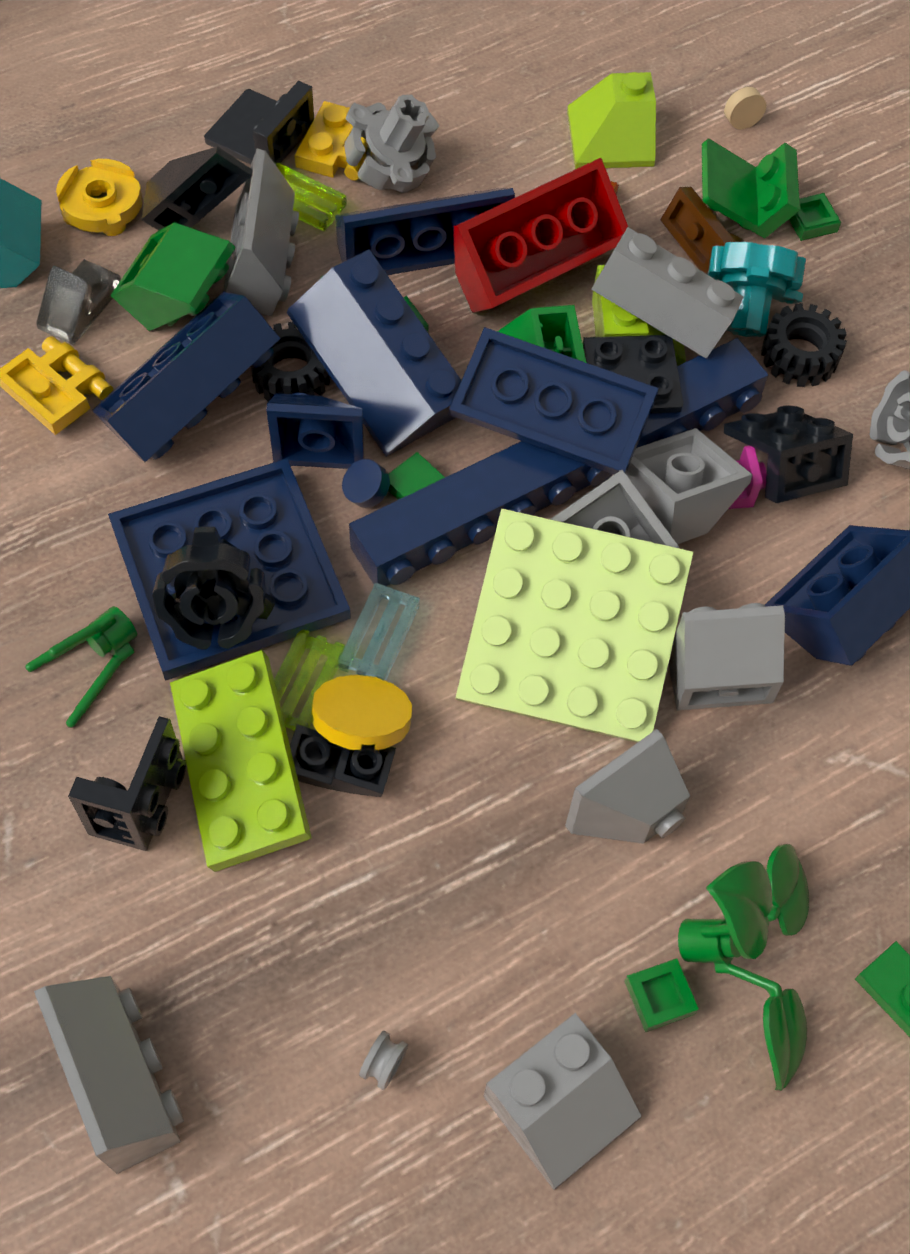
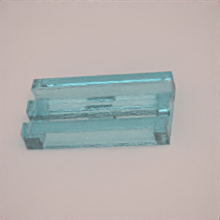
(365, 666)

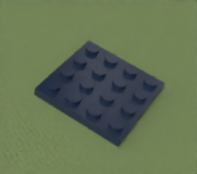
(258, 514)

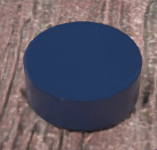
(365, 483)

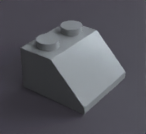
(563, 1100)

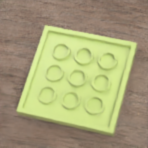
(574, 626)

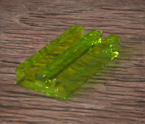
(316, 195)
(317, 647)

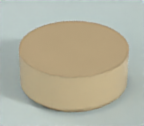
(745, 108)

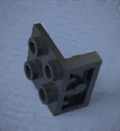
(264, 124)
(641, 358)
(802, 451)
(141, 812)

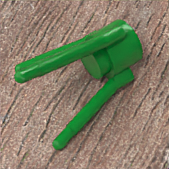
(105, 635)

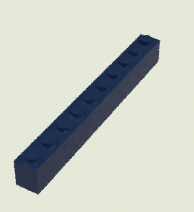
(526, 478)

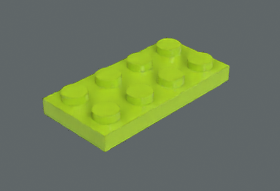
(239, 761)

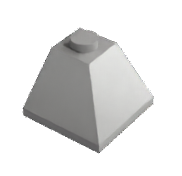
(687, 482)
(618, 510)
(631, 795)

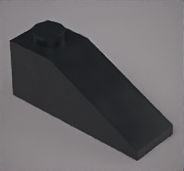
(192, 187)

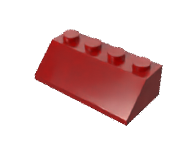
(537, 236)

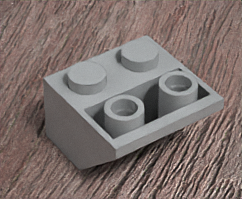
(728, 657)

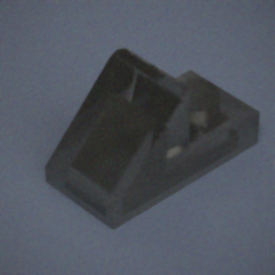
(75, 300)

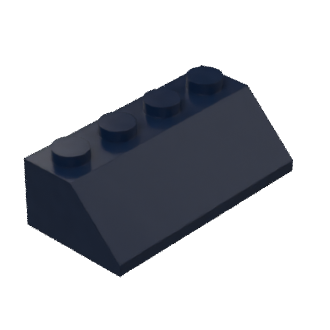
(413, 233)
(377, 352)
(187, 375)

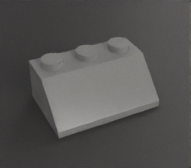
(261, 237)
(668, 292)
(110, 1070)

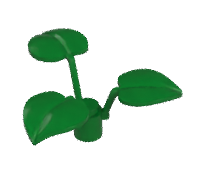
(749, 901)

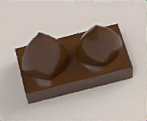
(695, 227)

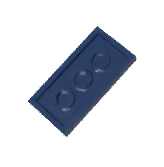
(553, 402)

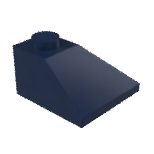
(315, 431)

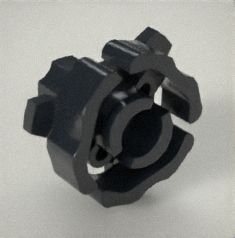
(211, 586)

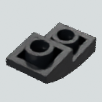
(339, 768)

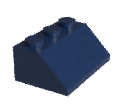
(848, 593)

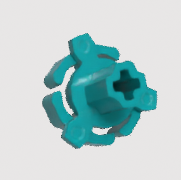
(759, 276)

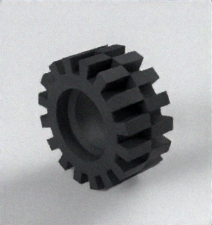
(806, 326)
(305, 380)

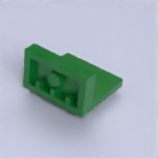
(750, 195)

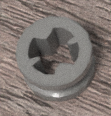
(383, 1060)

